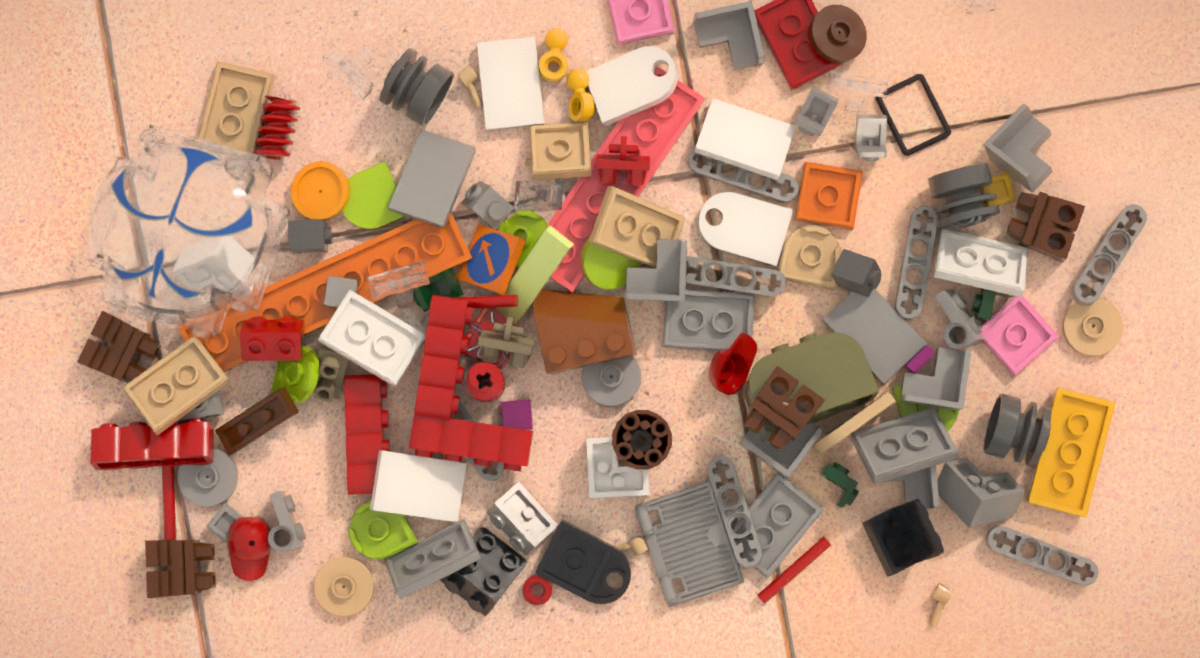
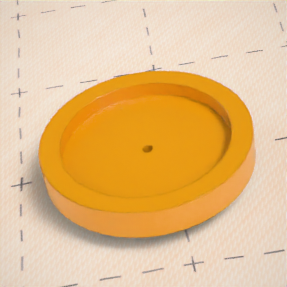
(308, 186)

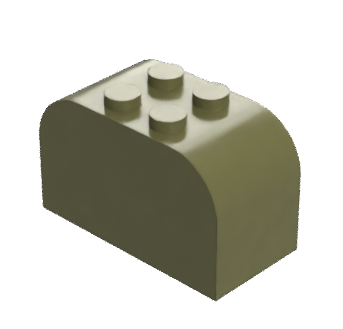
(826, 364)

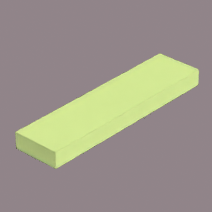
(536, 272)

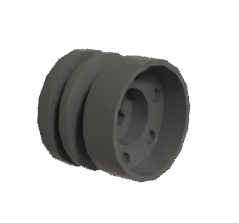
(411, 84)
(963, 196)
(1023, 431)

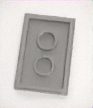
(432, 179)
(707, 320)
(878, 329)
(904, 445)
(780, 519)
(432, 558)

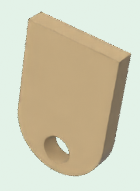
(854, 422)

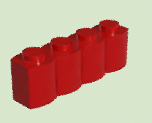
(442, 356)
(364, 429)
(471, 440)
(140, 447)

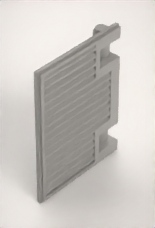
(690, 543)

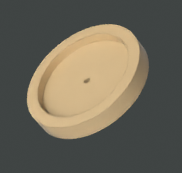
(1089, 340)
(357, 590)

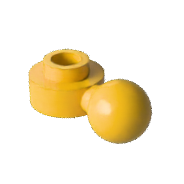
(555, 40)
(581, 103)

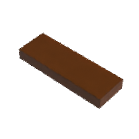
(257, 421)

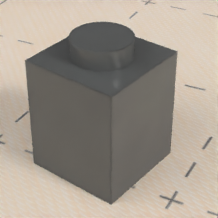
(309, 236)
(856, 273)

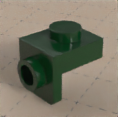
(440, 284)
(983, 303)
(838, 475)

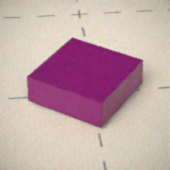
(919, 359)
(517, 414)

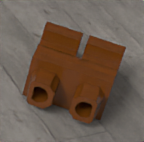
(1042, 226)
(123, 351)
(780, 411)
(182, 565)

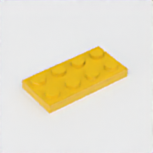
(1073, 453)

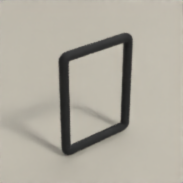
(935, 105)

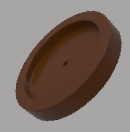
(837, 33)

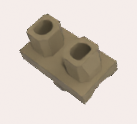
(508, 339)
(331, 374)

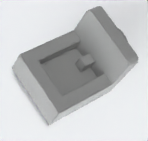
(816, 112)
(871, 137)
(487, 204)

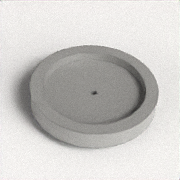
(614, 390)
(211, 490)

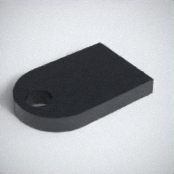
(582, 564)

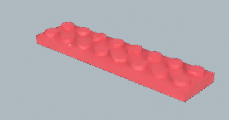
(655, 133)

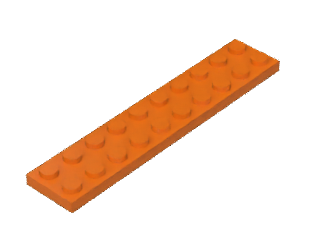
(304, 292)

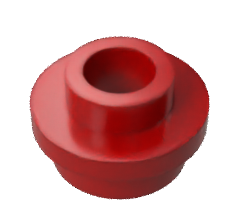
(527, 590)

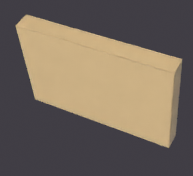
(236, 106)
(633, 226)
(176, 385)

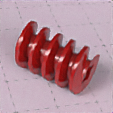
(276, 128)
(484, 370)

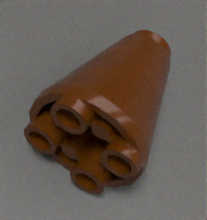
(644, 424)

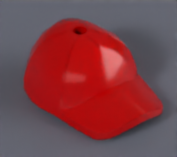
(737, 364)
(248, 560)

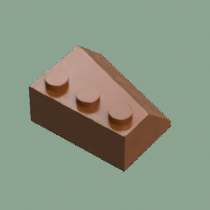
(581, 329)

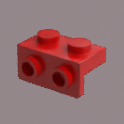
(271, 339)

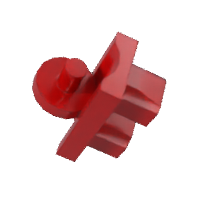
(609, 163)

